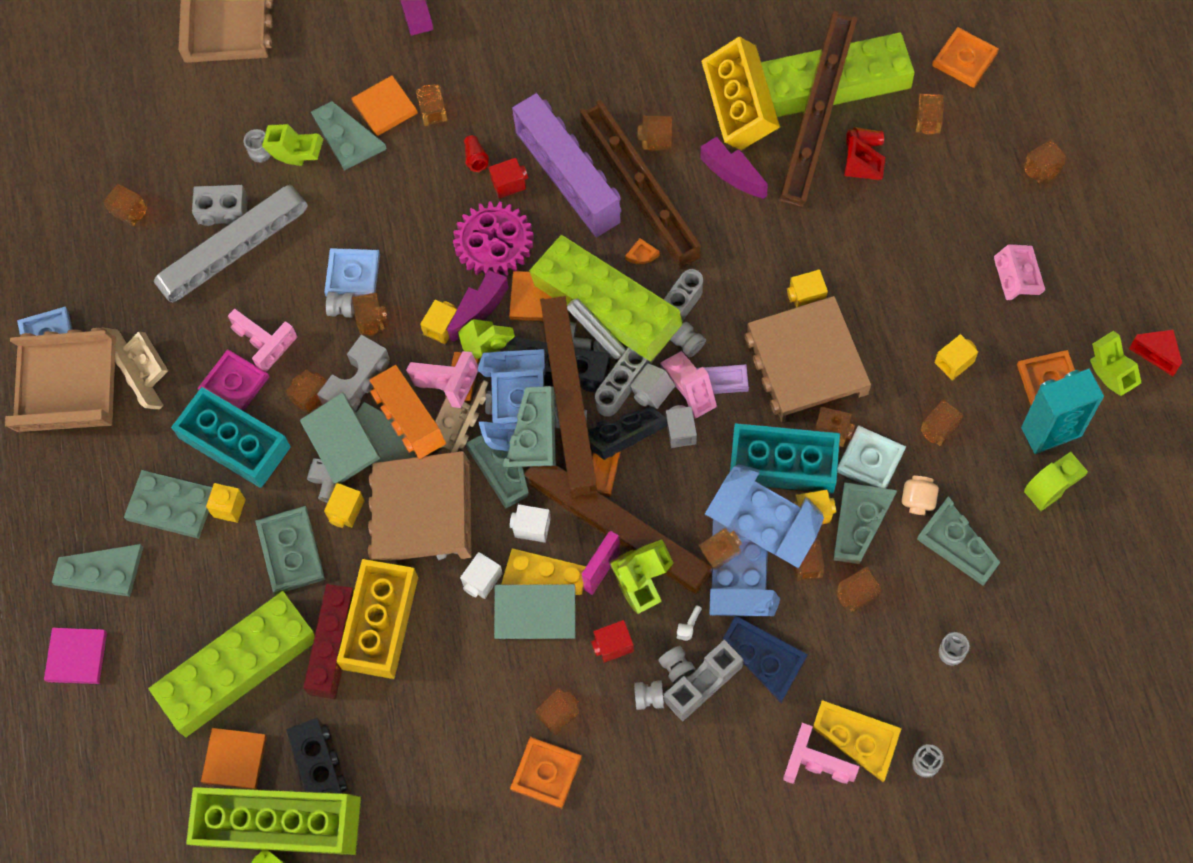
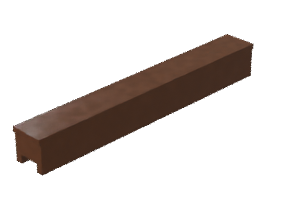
(818, 109)
(641, 185)
(568, 397)
(607, 516)

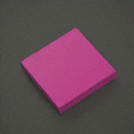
(235, 380)
(599, 563)
(75, 655)

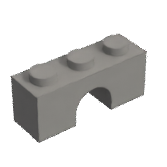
(370, 360)
(712, 674)

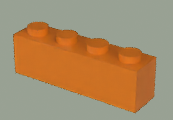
(407, 412)

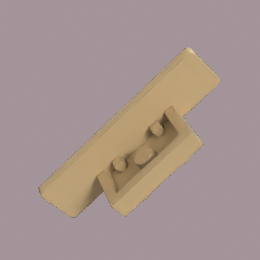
(140, 366)
(455, 421)

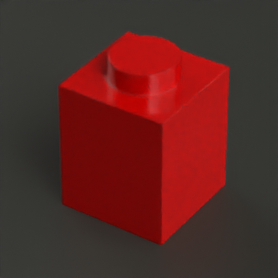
(508, 177)
(612, 641)

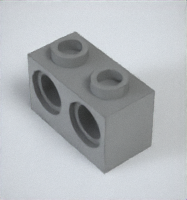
(221, 199)

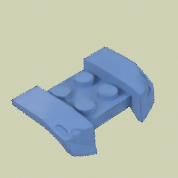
(510, 376)
(765, 516)
(741, 583)

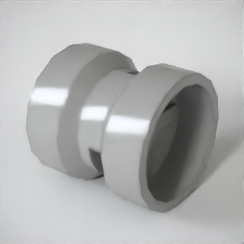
(253, 142)
(340, 304)
(688, 339)
(956, 644)
(676, 664)
(648, 695)
(927, 766)

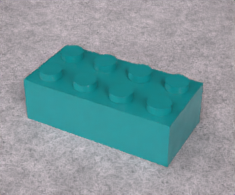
(1062, 410)
(231, 437)
(788, 456)

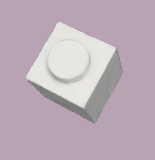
(530, 523)
(481, 576)

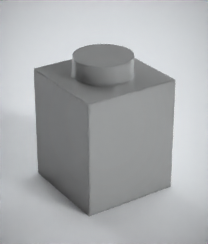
(652, 386)
(681, 426)

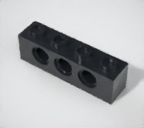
(595, 362)
(302, 738)

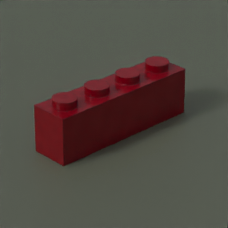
(323, 670)

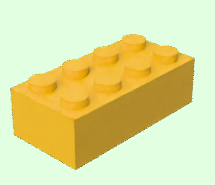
(740, 93)
(377, 619)

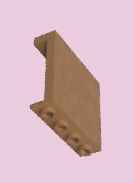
(224, 29)
(806, 357)
(63, 380)
(420, 507)

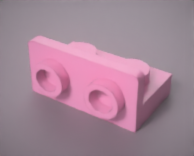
(1019, 271)

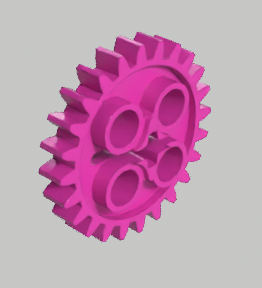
(493, 239)

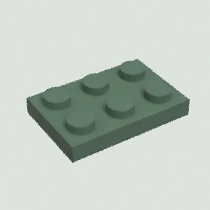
(169, 504)

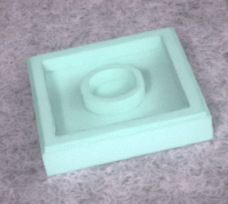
(870, 458)

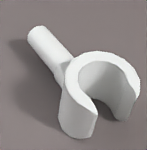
(686, 630)

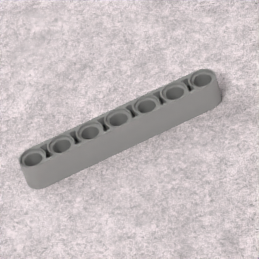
(230, 243)
(624, 369)

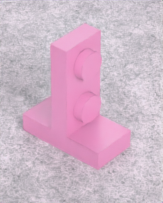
(269, 346)
(453, 380)
(691, 383)
(817, 761)

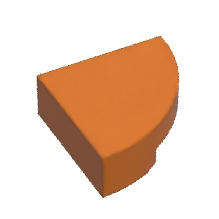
(642, 253)

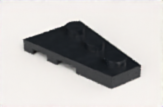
(633, 427)

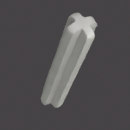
(596, 328)

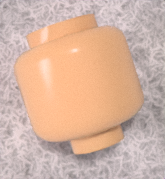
(920, 495)

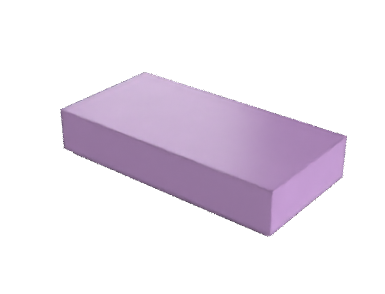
(728, 378)

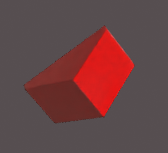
(863, 161)
(1159, 349)

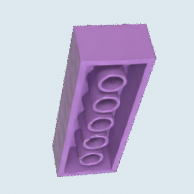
(567, 164)

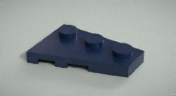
(766, 656)

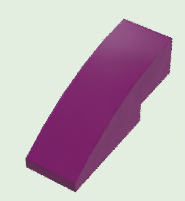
(417, 16)
(733, 168)
(479, 303)

